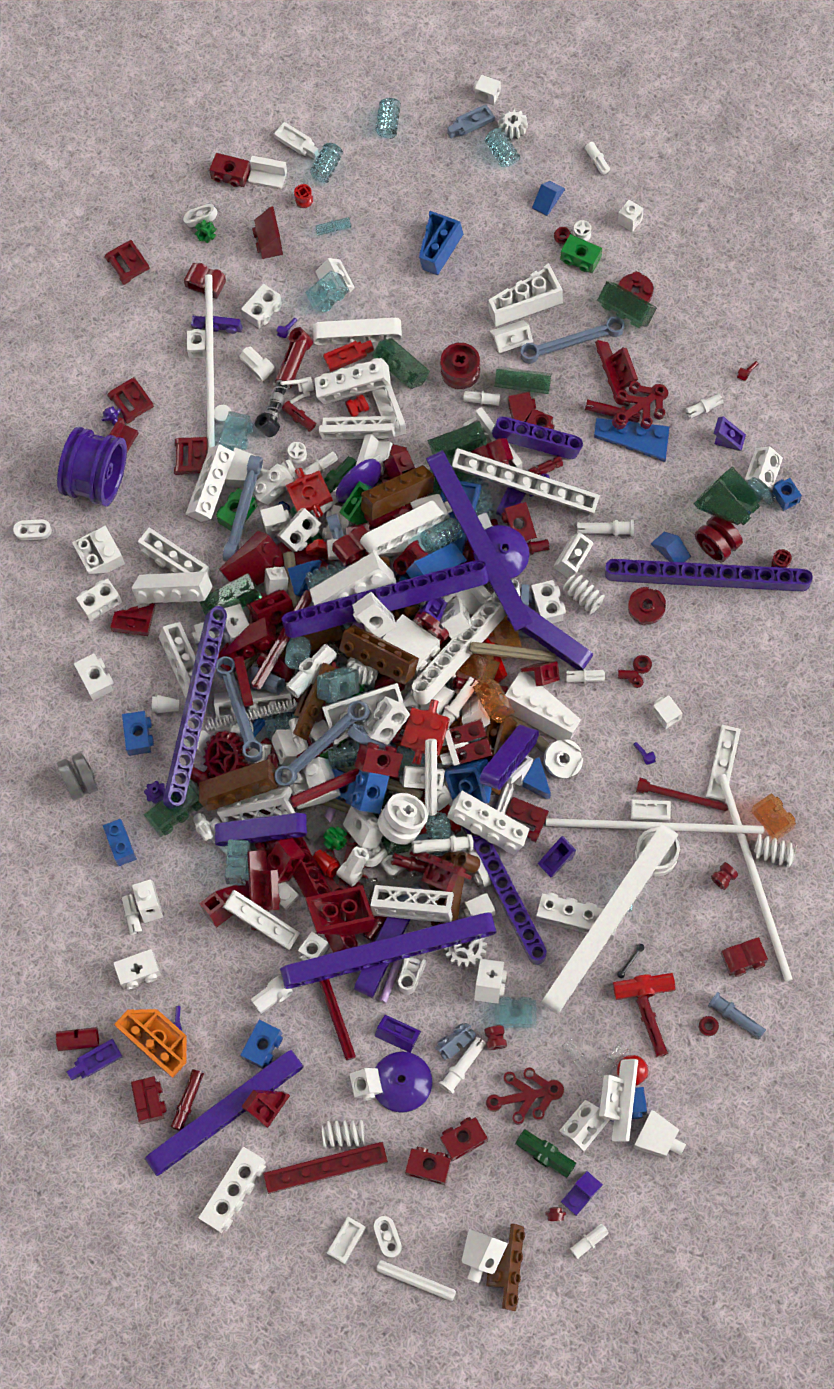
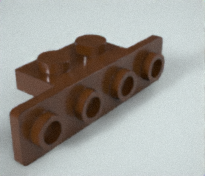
(309, 707)
(508, 1270)

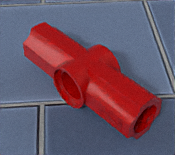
(644, 986)

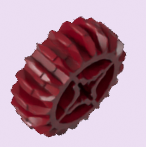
(224, 750)

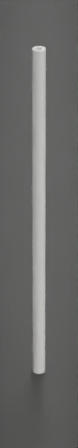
(209, 362)
(647, 825)
(756, 880)

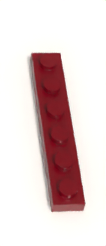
(325, 1167)

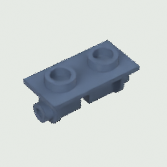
(448, 1044)

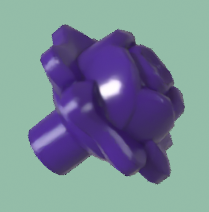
(111, 414)
(155, 792)

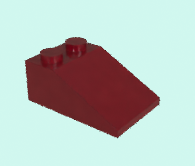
(253, 558)
(341, 912)

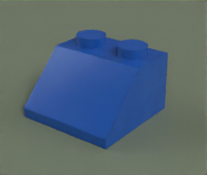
(467, 778)

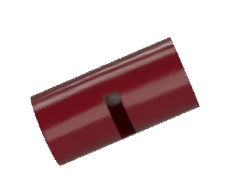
(77, 1039)

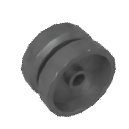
(76, 776)

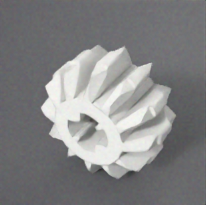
(513, 123)
(366, 673)

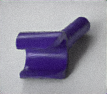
(283, 331)
(648, 758)
(177, 1017)

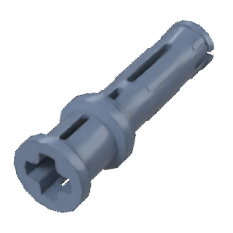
(728, 1010)

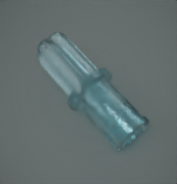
(333, 226)
(761, 490)

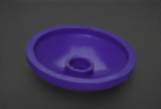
(366, 472)
(517, 552)
(413, 1091)

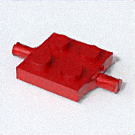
(309, 492)
(424, 726)

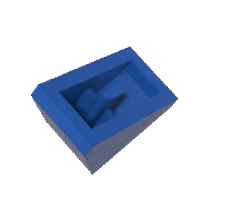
(547, 197)
(671, 547)
(298, 575)
(536, 780)

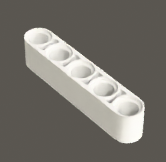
(356, 330)
(402, 528)

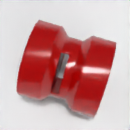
(303, 196)
(357, 405)

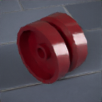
(460, 365)
(718, 538)

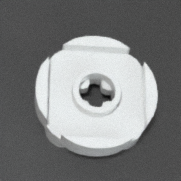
(552, 761)

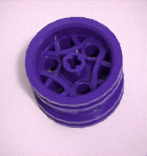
(91, 466)

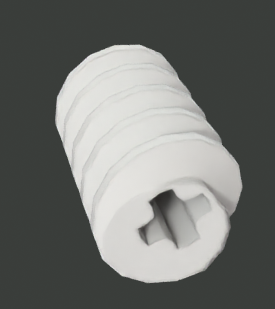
(583, 593)
(774, 850)
(343, 1133)

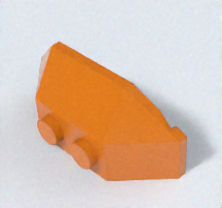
(155, 1038)

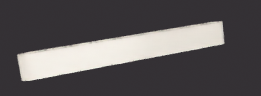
(457, 650)

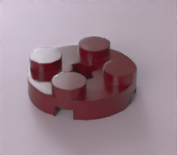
(640, 281)
(647, 595)
(431, 625)

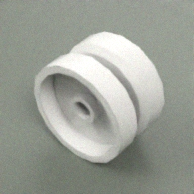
(402, 818)
(669, 860)

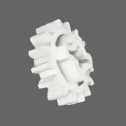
(469, 954)

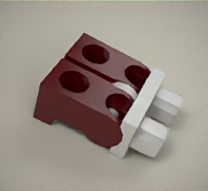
(459, 747)

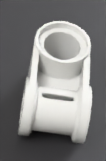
(411, 970)

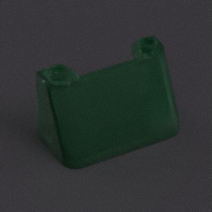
(729, 498)

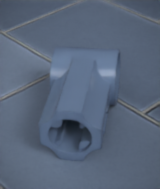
(272, 684)

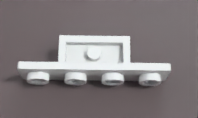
(618, 1099)

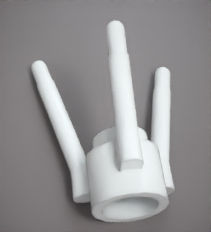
(303, 385)

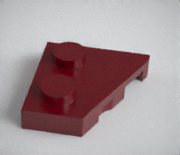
(134, 620)
(265, 1105)

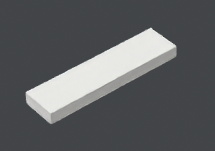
(723, 761)
(261, 920)

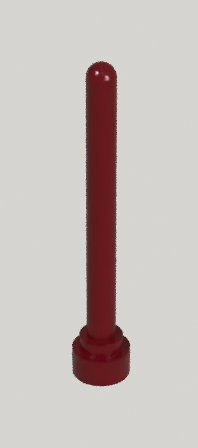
(644, 787)

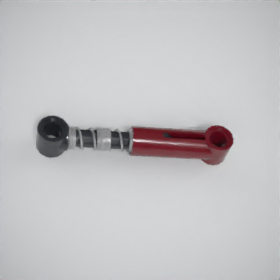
(299, 344)

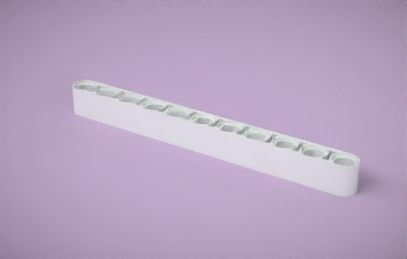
(609, 919)

